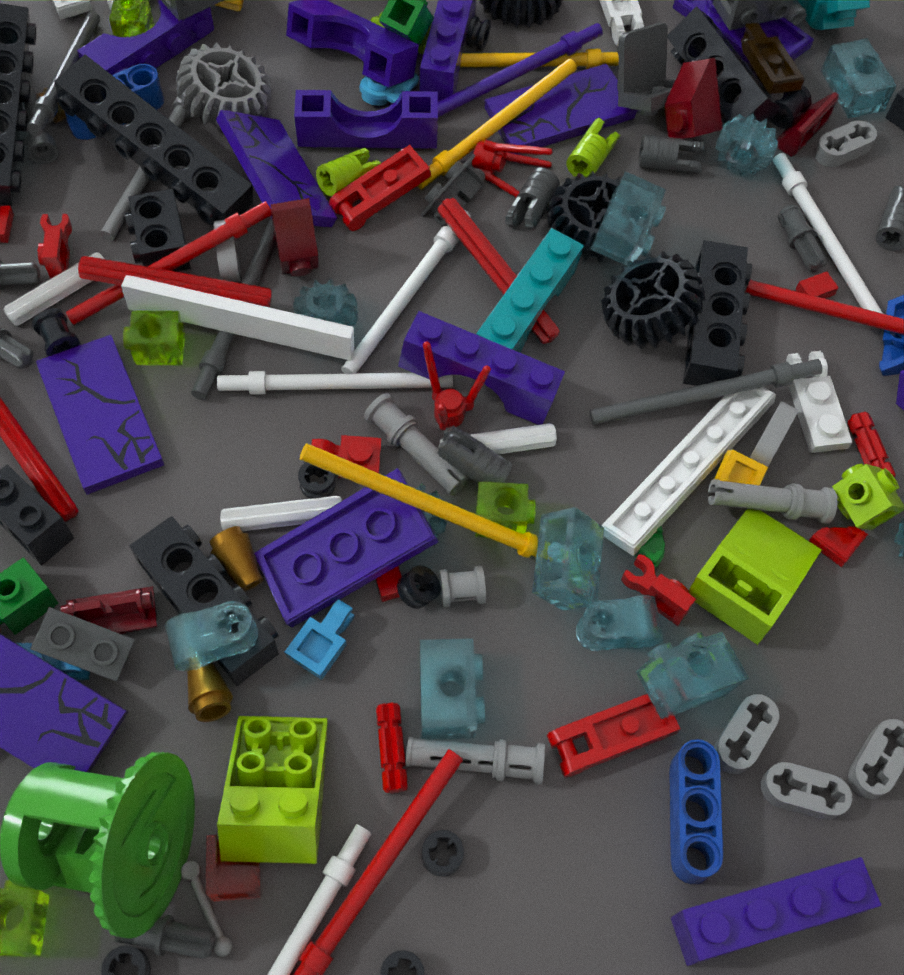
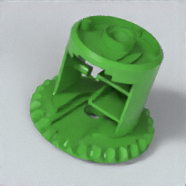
(103, 837)

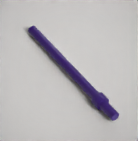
(567, 45)

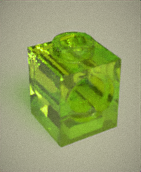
(130, 17)
(169, 340)
(511, 495)
(28, 936)

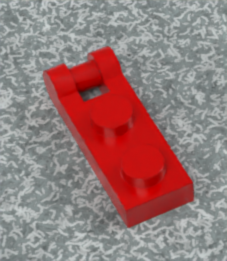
(380, 187)
(611, 734)

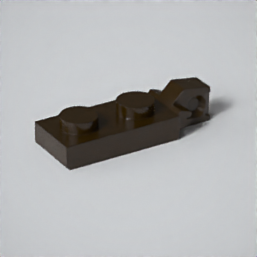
(770, 61)

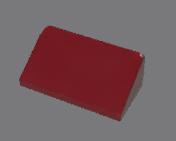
(807, 125)

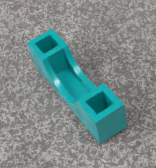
(532, 289)

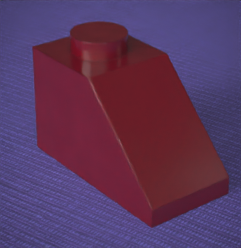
(694, 101)
(295, 237)

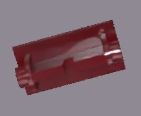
(117, 611)

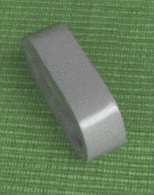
(849, 148)
(228, 258)
(774, 434)
(754, 739)
(872, 753)
(809, 781)

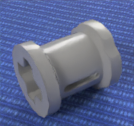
(462, 586)

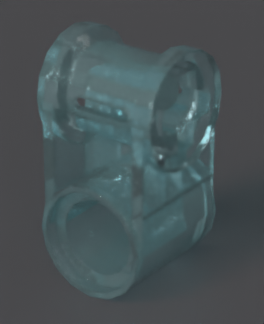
(627, 622)
(205, 635)

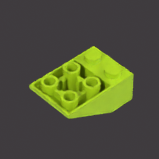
(753, 574)
(274, 791)

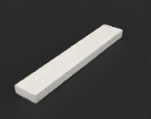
(241, 317)
(685, 468)

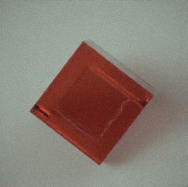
(229, 879)

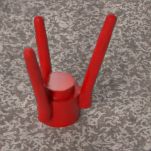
(493, 156)
(450, 403)

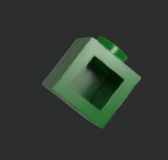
(407, 18)
(23, 596)

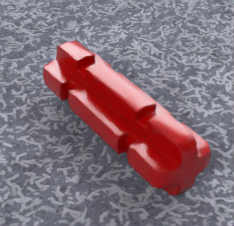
(869, 441)
(391, 748)

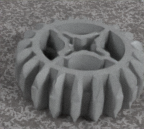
(222, 80)

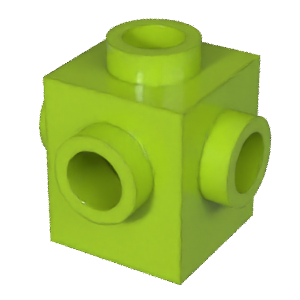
(868, 496)

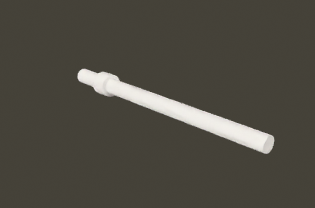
(795, 186)
(443, 242)
(258, 382)
(337, 874)

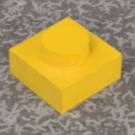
(740, 469)

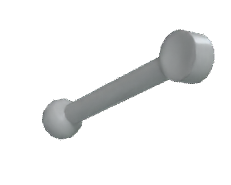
(191, 872)

